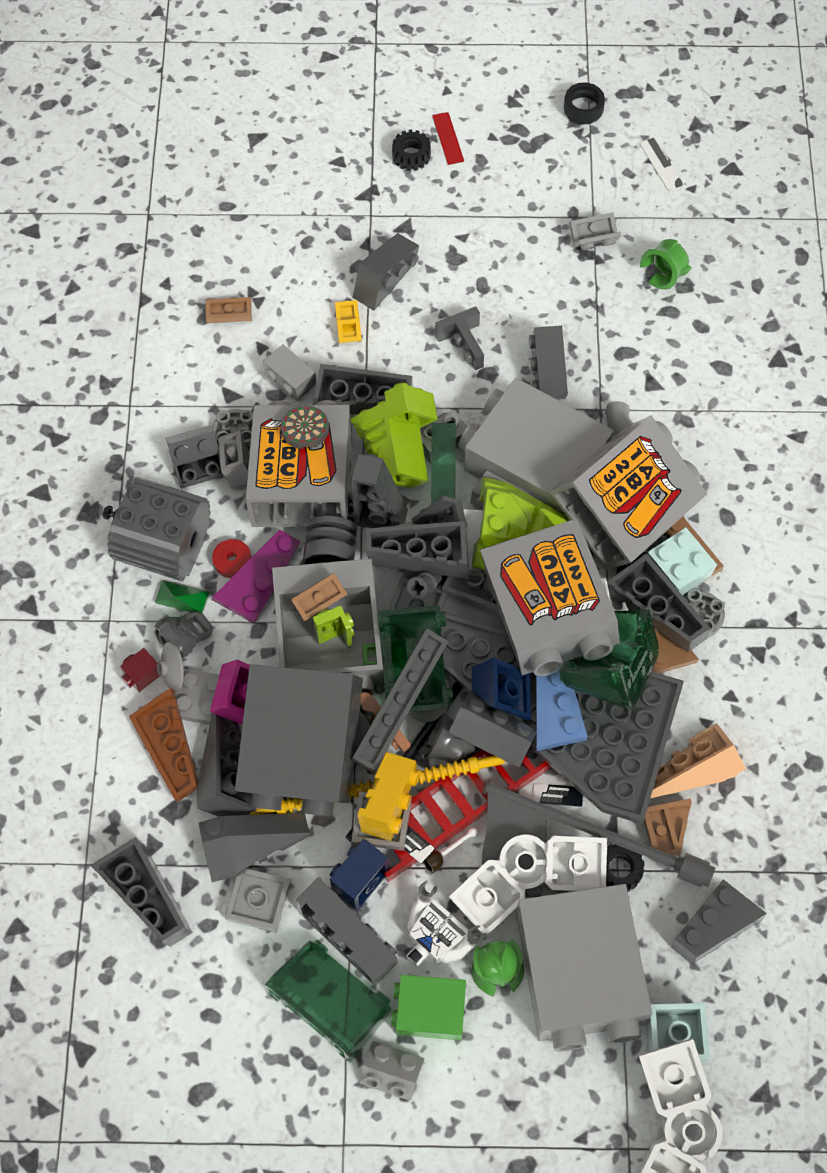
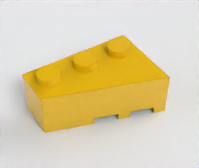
(388, 797)

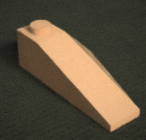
(705, 761)

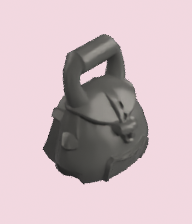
(183, 631)

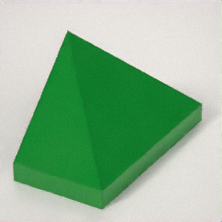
(182, 597)

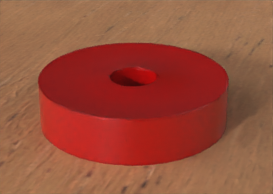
(230, 548)

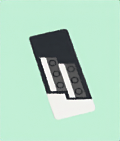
(557, 795)
(417, 846)

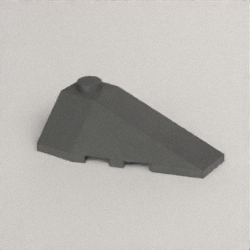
(242, 840)

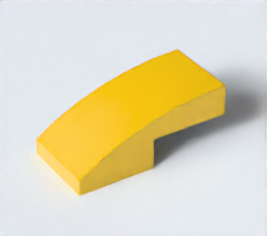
(348, 321)

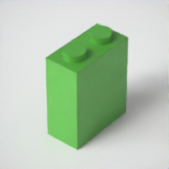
(429, 1007)

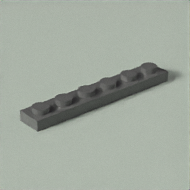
(399, 700)

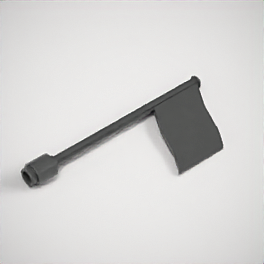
(518, 815)

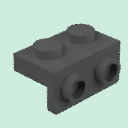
(441, 511)

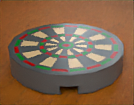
(305, 427)

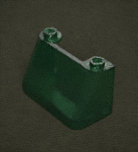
(398, 637)
(625, 669)
(329, 998)

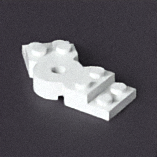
(560, 863)
(681, 1096)

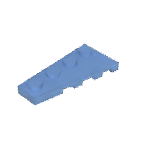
(558, 714)

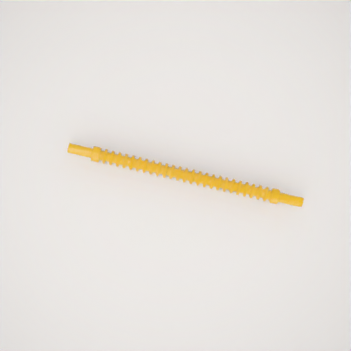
(472, 765)

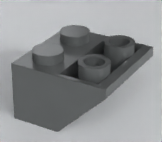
(195, 456)

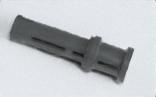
(424, 584)

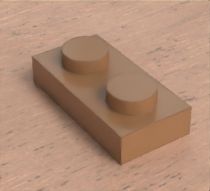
(228, 310)
(319, 596)

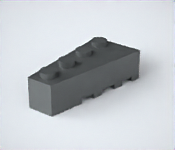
(355, 387)
(375, 494)
(647, 588)
(141, 886)

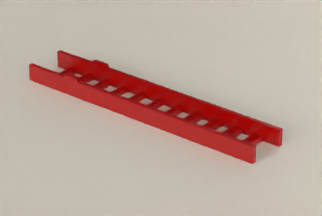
(469, 813)

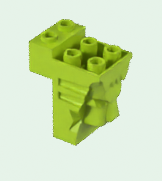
(394, 433)

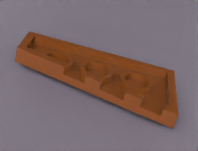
(166, 741)

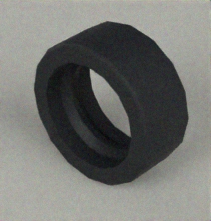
(584, 90)

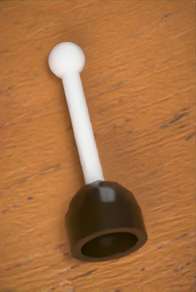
(435, 858)

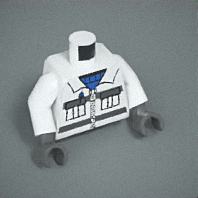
(437, 932)

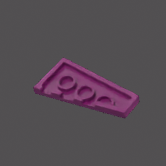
(253, 583)

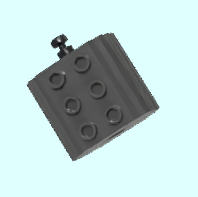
(158, 528)

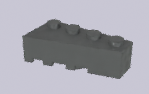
(421, 548)
(346, 932)

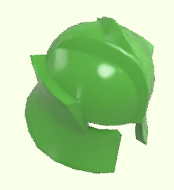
(670, 260)
(497, 964)

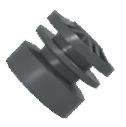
(329, 540)

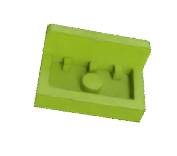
(333, 623)

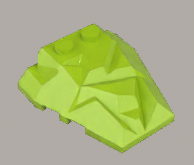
(509, 515)

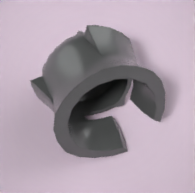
(446, 745)

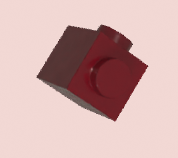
(139, 670)

